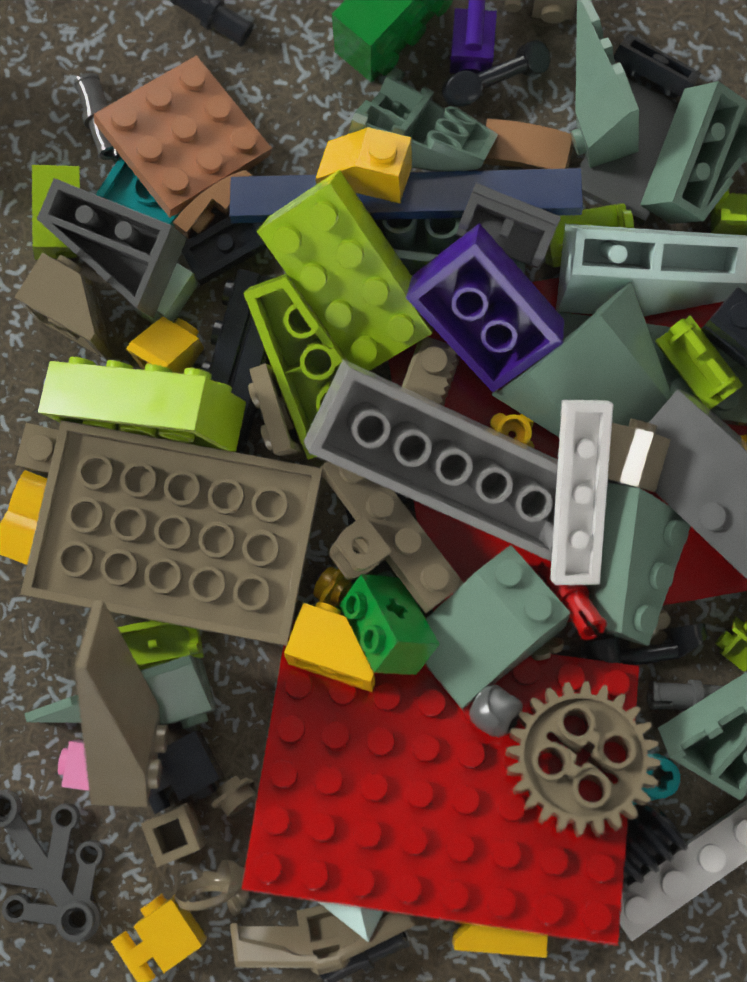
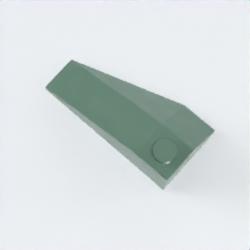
(604, 100)
(178, 687)

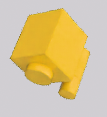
(166, 935)

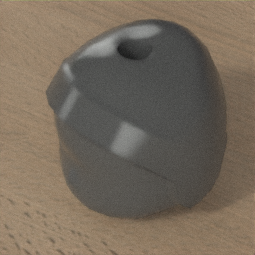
(495, 711)

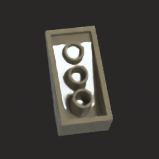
(117, 717)

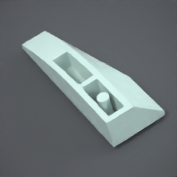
(664, 266)

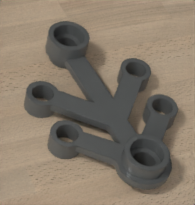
(48, 874)

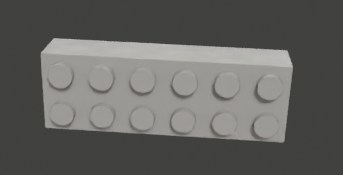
(437, 458)

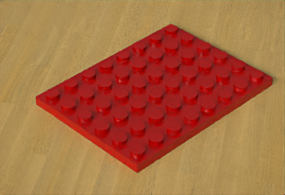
(413, 810)

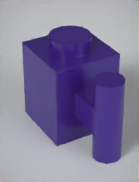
(473, 38)

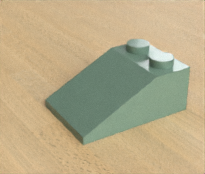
(492, 625)

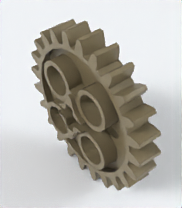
(559, 792)

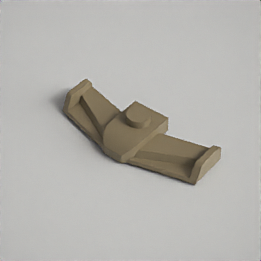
(318, 942)

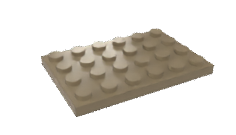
(173, 532)

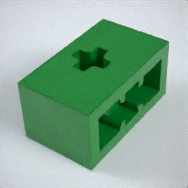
(388, 625)

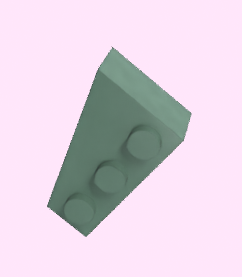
(698, 154)
(637, 561)
(713, 738)

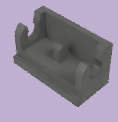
(515, 225)

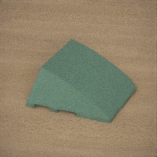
(439, 136)
(599, 360)

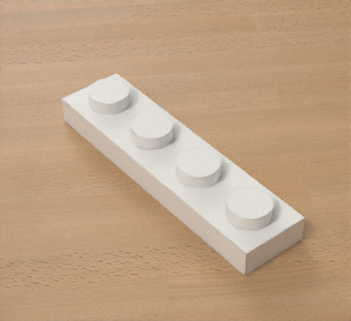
(581, 491)
(708, 859)

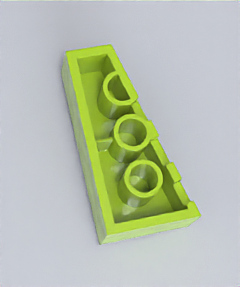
(297, 348)

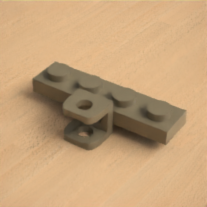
(388, 533)

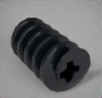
(647, 841)

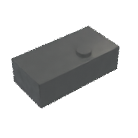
(705, 475)

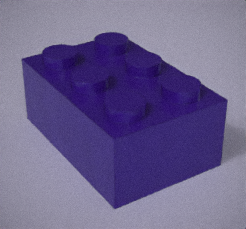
(486, 308)

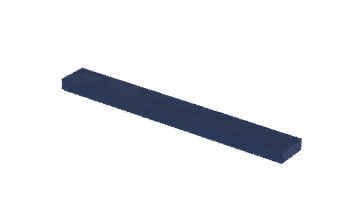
(425, 195)

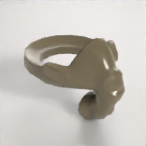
(226, 880)

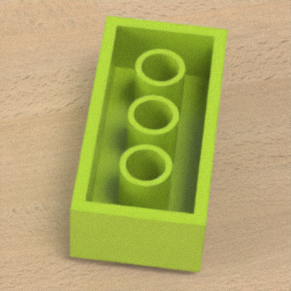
(346, 272)
(144, 401)

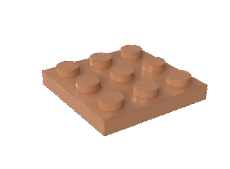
(181, 134)

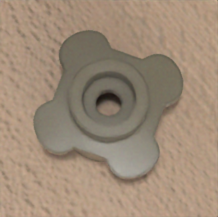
(234, 795)

